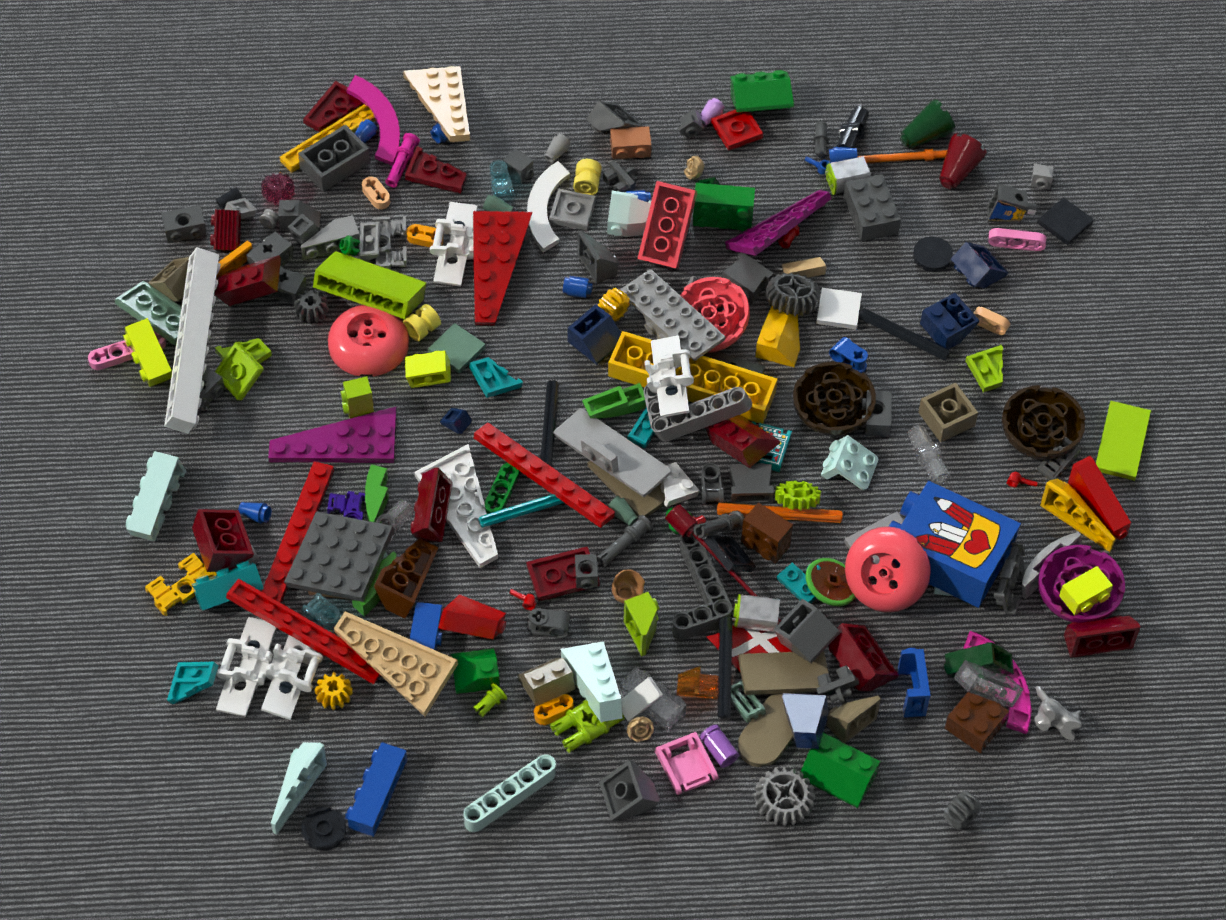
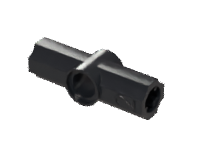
(854, 128)

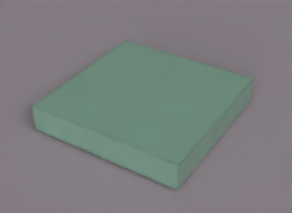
(459, 346)

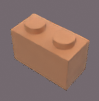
(630, 142)

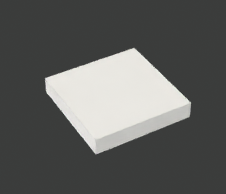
(839, 308)

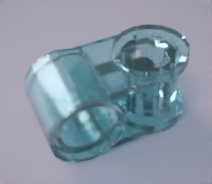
(499, 178)
(320, 610)

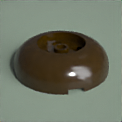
(833, 381)
(1043, 410)

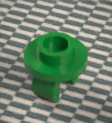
(347, 246)

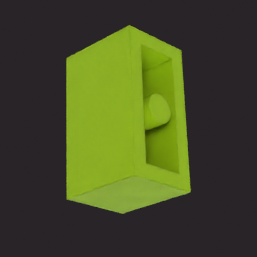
(357, 397)

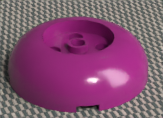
(1070, 563)

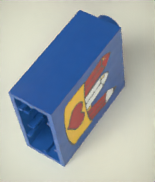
(961, 540)

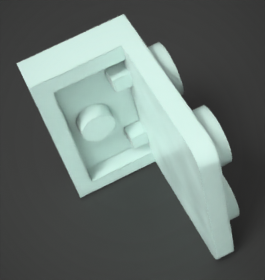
(851, 461)

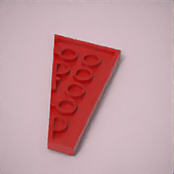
(495, 253)

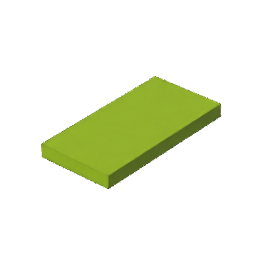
(1122, 440)

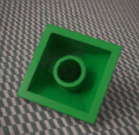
(475, 671)

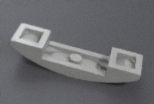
(1031, 576)

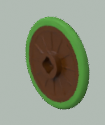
(829, 582)

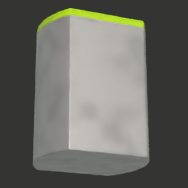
(847, 170)
(756, 612)

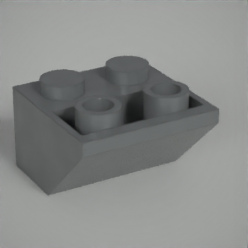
(806, 631)

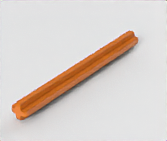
(818, 515)

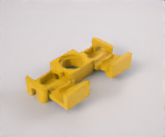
(167, 597)

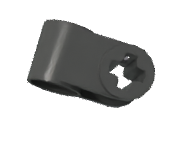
(711, 487)
(551, 623)

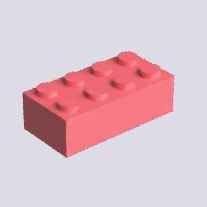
(667, 224)

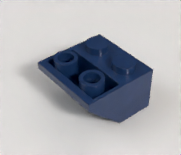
(948, 321)
(594, 334)

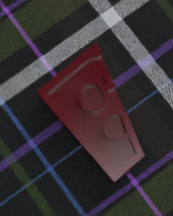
(331, 107)
(432, 172)

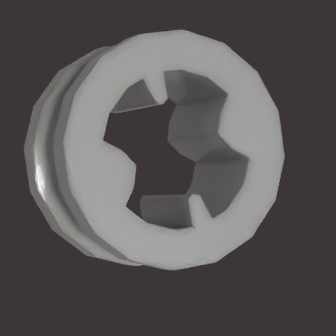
(269, 218)

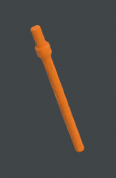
(928, 155)

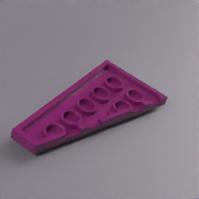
(353, 440)

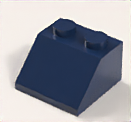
(978, 265)

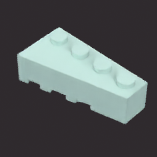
(154, 495)
(595, 679)

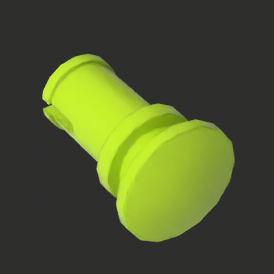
(490, 700)

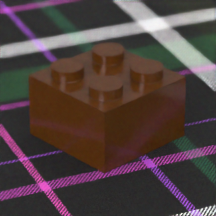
(766, 533)
(976, 720)

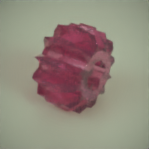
(277, 187)

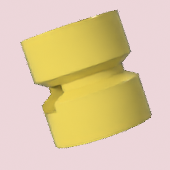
(587, 176)
(422, 321)

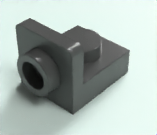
(691, 124)

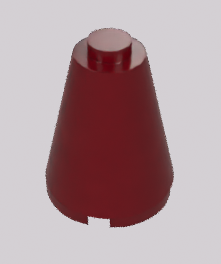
(961, 158)

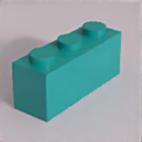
(213, 590)

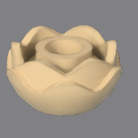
(694, 167)
(640, 728)

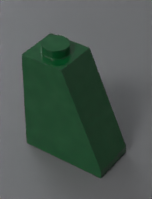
(985, 655)

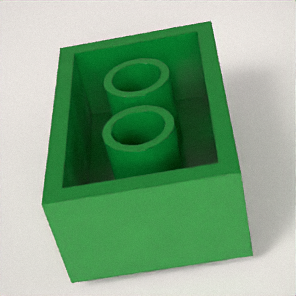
(723, 206)

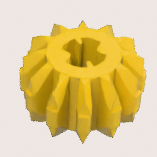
(615, 303)
(333, 698)

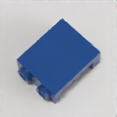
(917, 699)

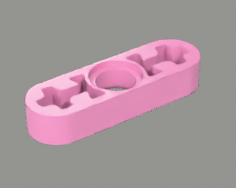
(1029, 240)

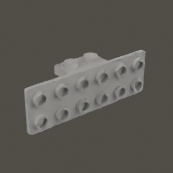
(671, 315)
(612, 452)

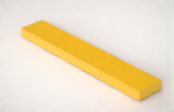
(352, 121)

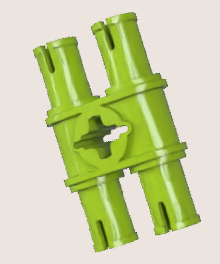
(586, 731)

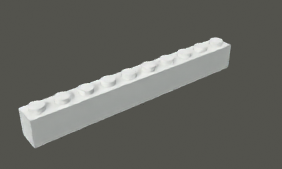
(192, 341)

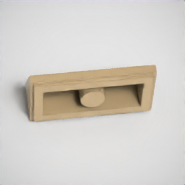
(808, 267)

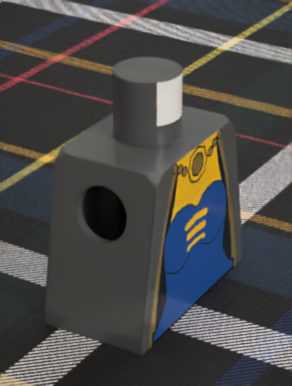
(1009, 205)

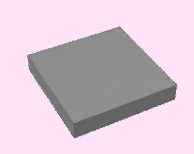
(572, 209)

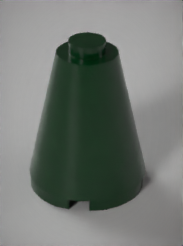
(928, 126)

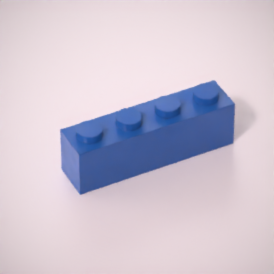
(426, 625)
(376, 789)

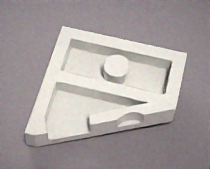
(677, 486)

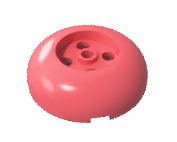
(713, 292)
(367, 351)
(911, 576)

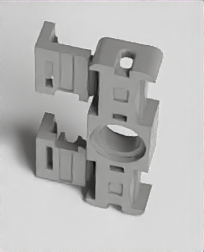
(386, 230)

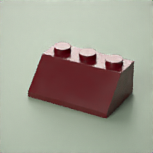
(249, 281)
(741, 439)
(431, 506)
(221, 539)
(1101, 636)
(863, 656)

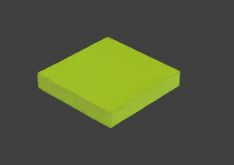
(239, 371)

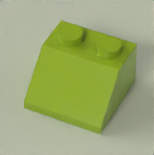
(641, 620)

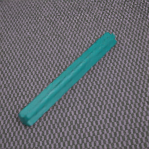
(519, 510)

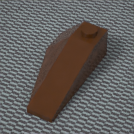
(403, 578)

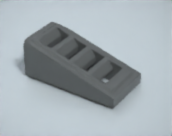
(1064, 463)

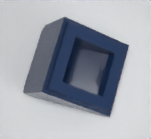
(456, 420)

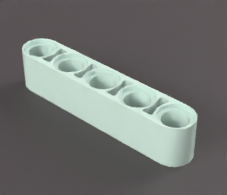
(506, 802)

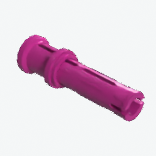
(405, 153)

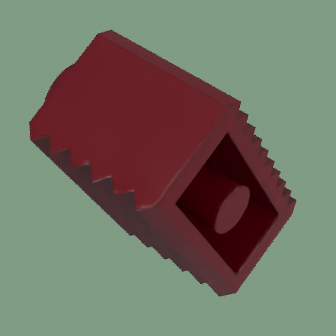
(226, 230)

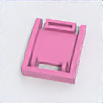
(688, 768)

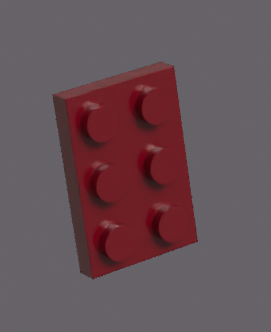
(555, 574)

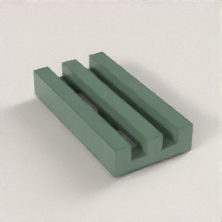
(752, 713)

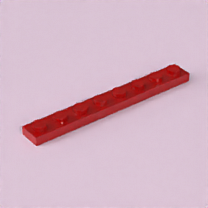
(544, 475)
(303, 514)
(300, 629)

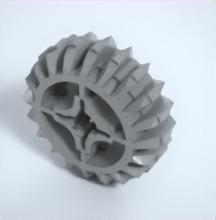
(794, 807)

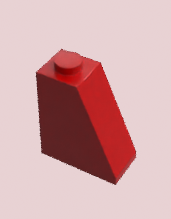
(472, 618)

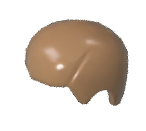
(627, 585)

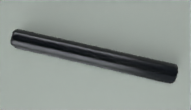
(904, 334)
(549, 422)
(724, 668)

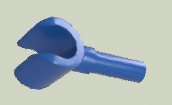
(820, 165)

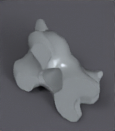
(1053, 714)

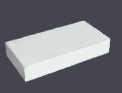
(640, 698)

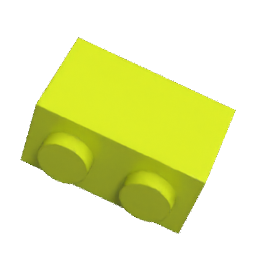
(428, 369)
(1086, 591)

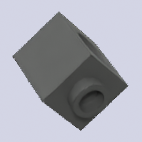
(519, 166)
(302, 229)
(586, 563)

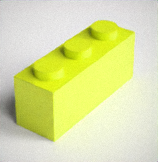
(147, 352)

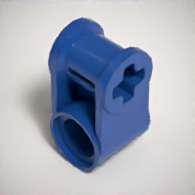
(849, 353)

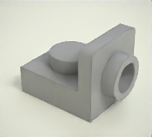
(1042, 176)
(243, 205)

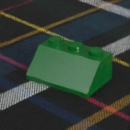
(761, 91)
(840, 770)

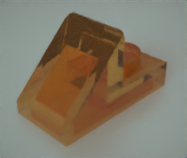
(694, 684)

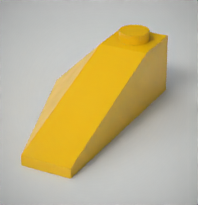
(779, 338)
(1068, 506)

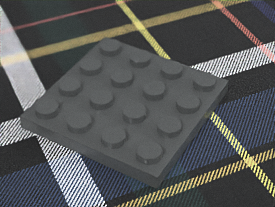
(339, 556)

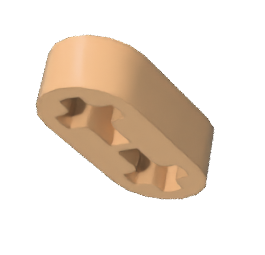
(372, 195)
(991, 321)

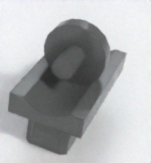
(623, 176)
(846, 681)

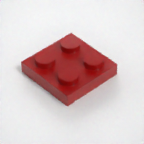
(736, 128)

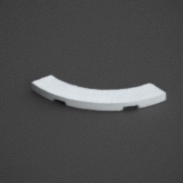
(538, 204)

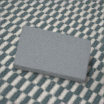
(369, 240)

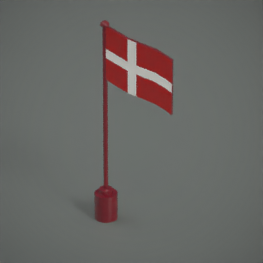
(743, 640)

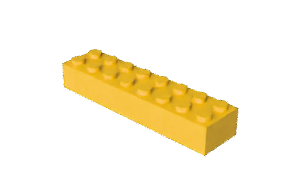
(709, 375)

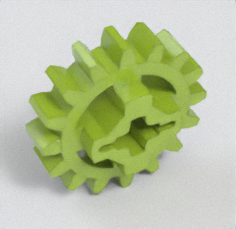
(797, 495)

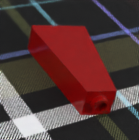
(1097, 494)

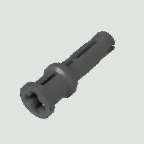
(724, 523)
(631, 535)

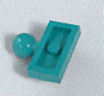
(796, 583)

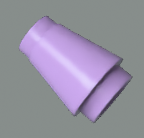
(712, 109)

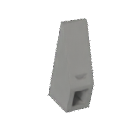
(329, 238)

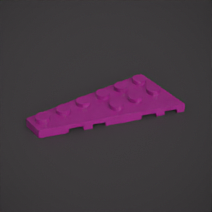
(768, 231)

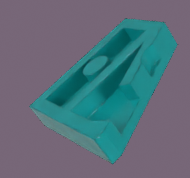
(493, 378)
(191, 679)

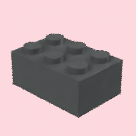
(334, 158)
(871, 207)

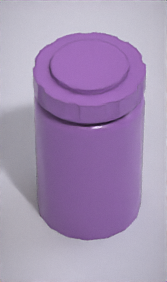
(719, 746)

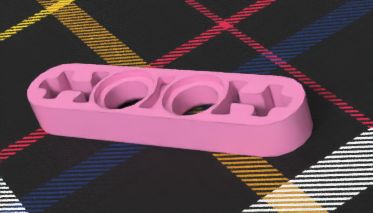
(126, 356)

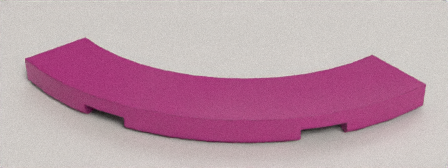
(384, 115)
(1020, 714)

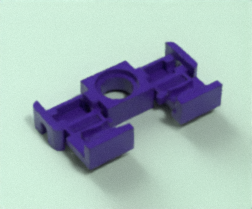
(347, 504)

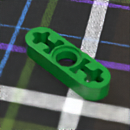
(501, 481)

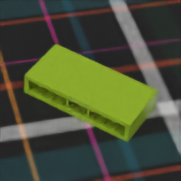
(369, 284)

